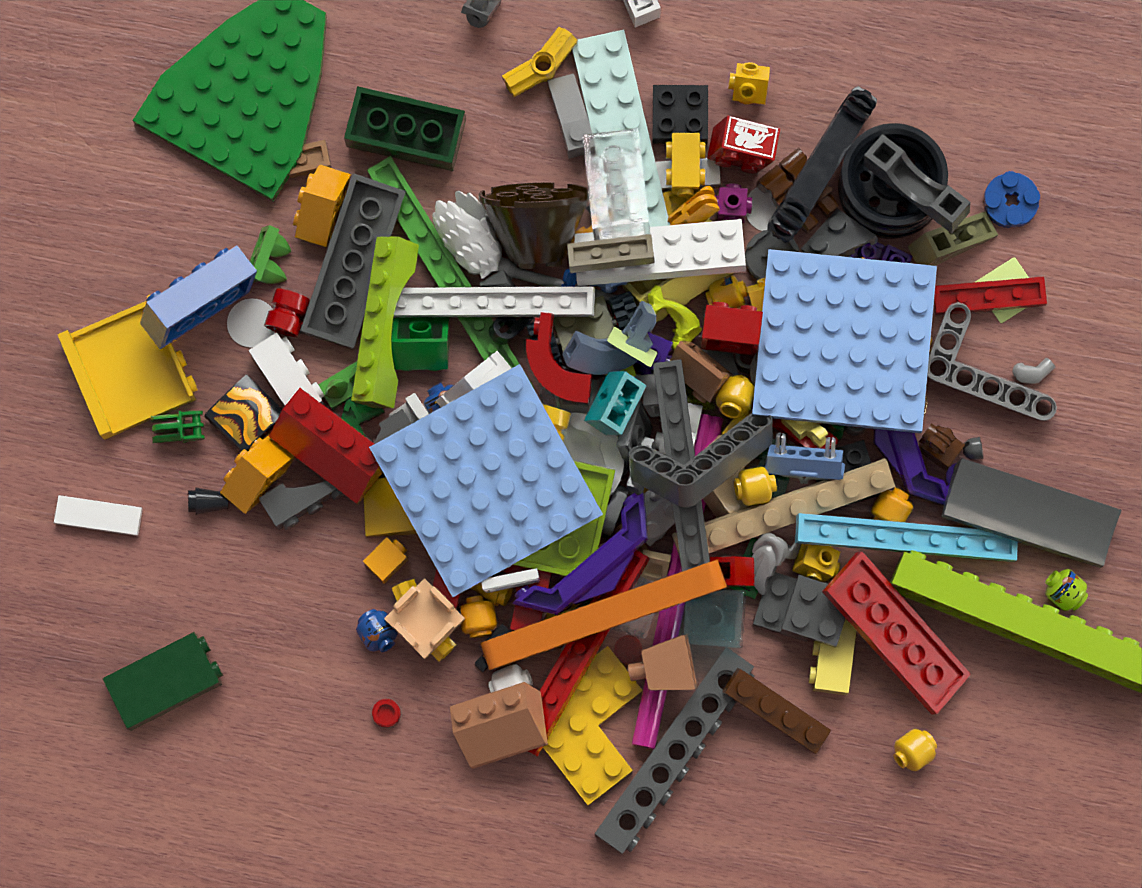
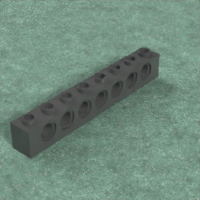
(610, 829)

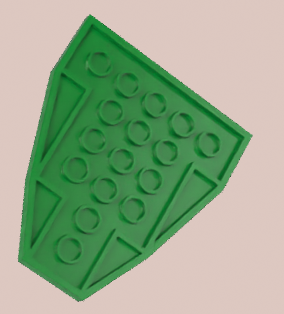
(245, 94)

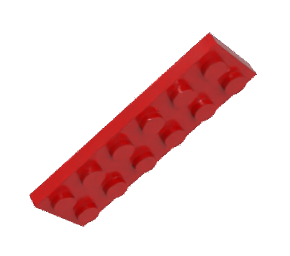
(896, 633)

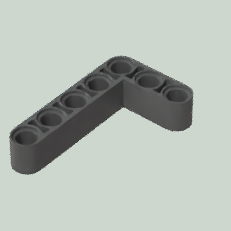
(705, 472)

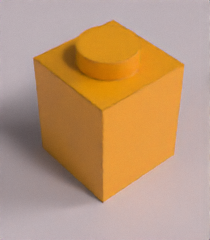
(386, 559)

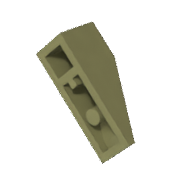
(941, 245)

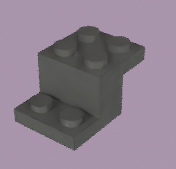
(799, 610)

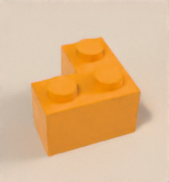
(320, 204)
(255, 473)

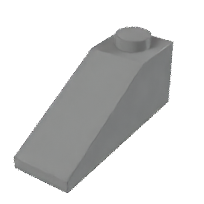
(570, 113)

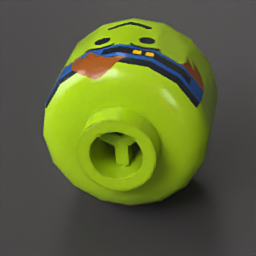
(1066, 590)

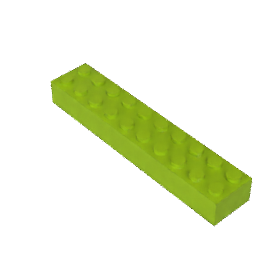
(1019, 619)

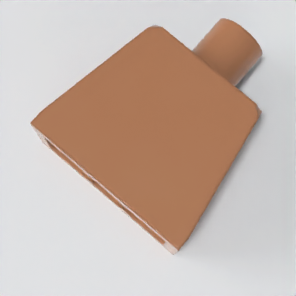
(666, 666)

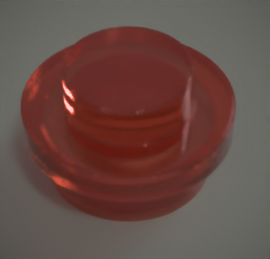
(628, 649)

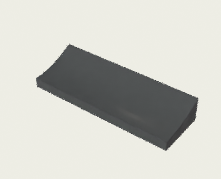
(344, 278)
(1030, 512)

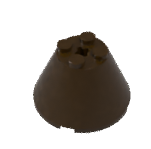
(535, 220)

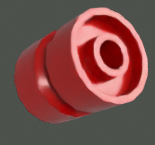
(287, 312)

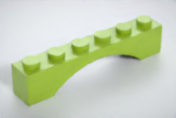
(375, 373)

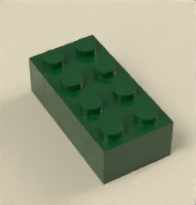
(405, 128)

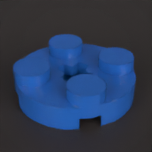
(1010, 184)

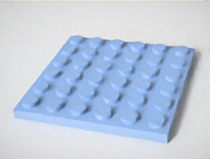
(844, 341)
(486, 480)

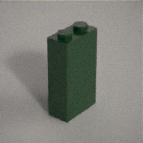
(163, 680)

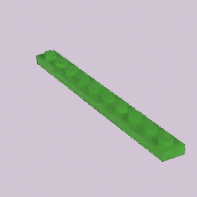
(437, 257)

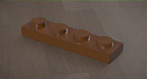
(776, 710)

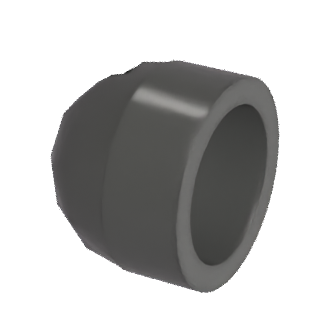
(973, 449)

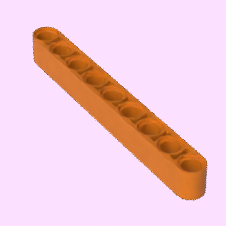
(603, 615)

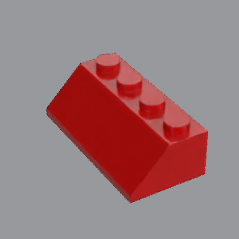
(327, 445)

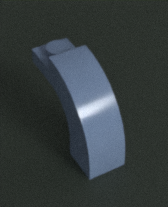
(600, 356)

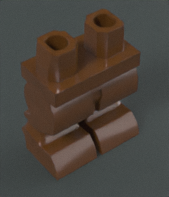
(778, 185)

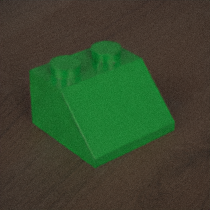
(420, 343)

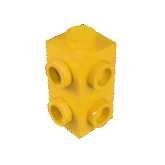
(685, 173)

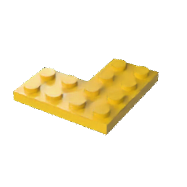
(578, 742)

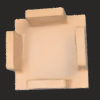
(424, 618)

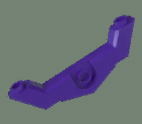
(905, 458)
(599, 572)

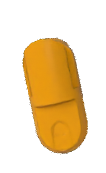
(696, 209)

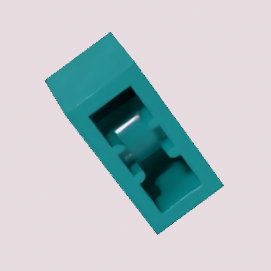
(615, 403)

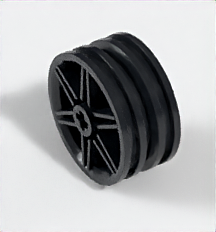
(855, 194)

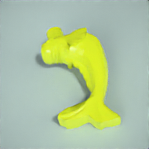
(686, 321)

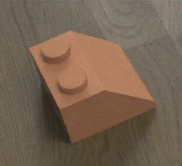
(701, 371)

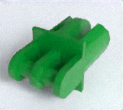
(177, 427)

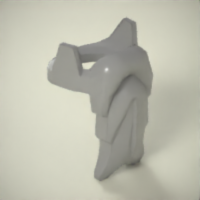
(768, 554)

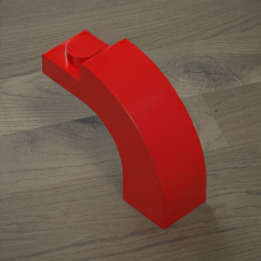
(548, 372)

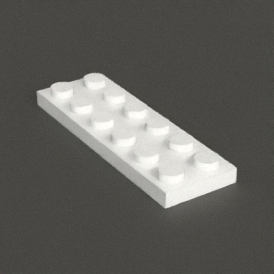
(679, 252)

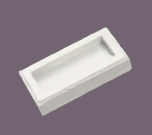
(510, 580)

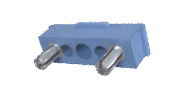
(804, 461)

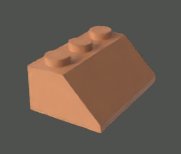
(499, 724)

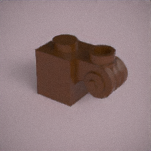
(940, 445)

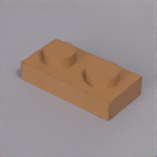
(312, 156)

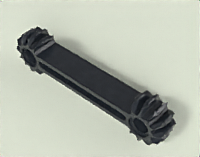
(821, 164)

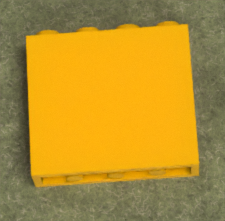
(125, 372)

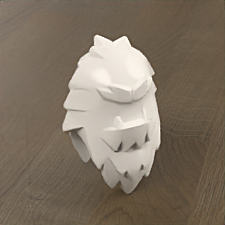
(468, 234)

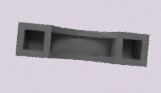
(897, 170)

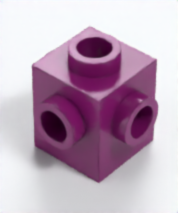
(733, 192)

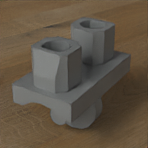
(479, 11)

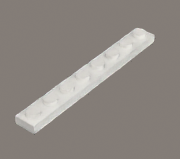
(496, 302)

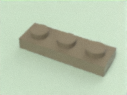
(610, 253)

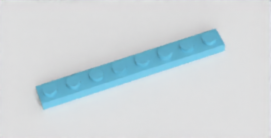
(903, 537)

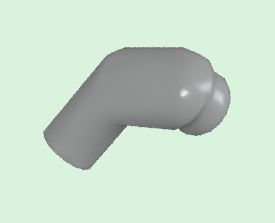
(1033, 374)

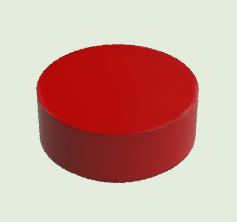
(386, 713)

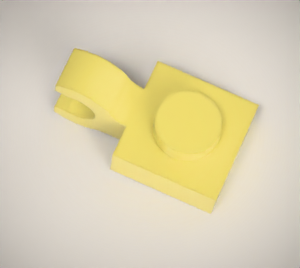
(811, 429)

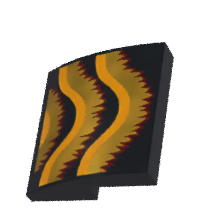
(244, 414)

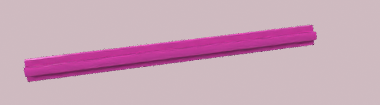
(669, 619)

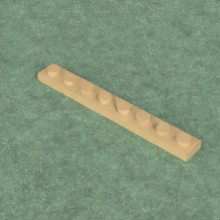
(808, 500)

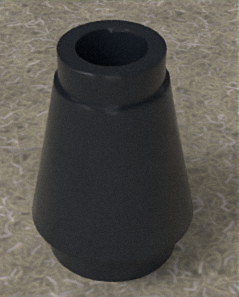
(206, 501)

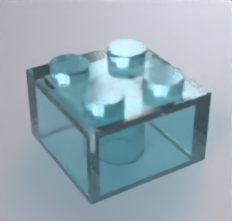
(716, 619)

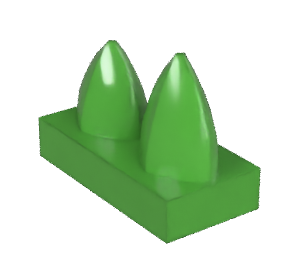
(269, 244)
(339, 386)

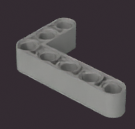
(979, 376)

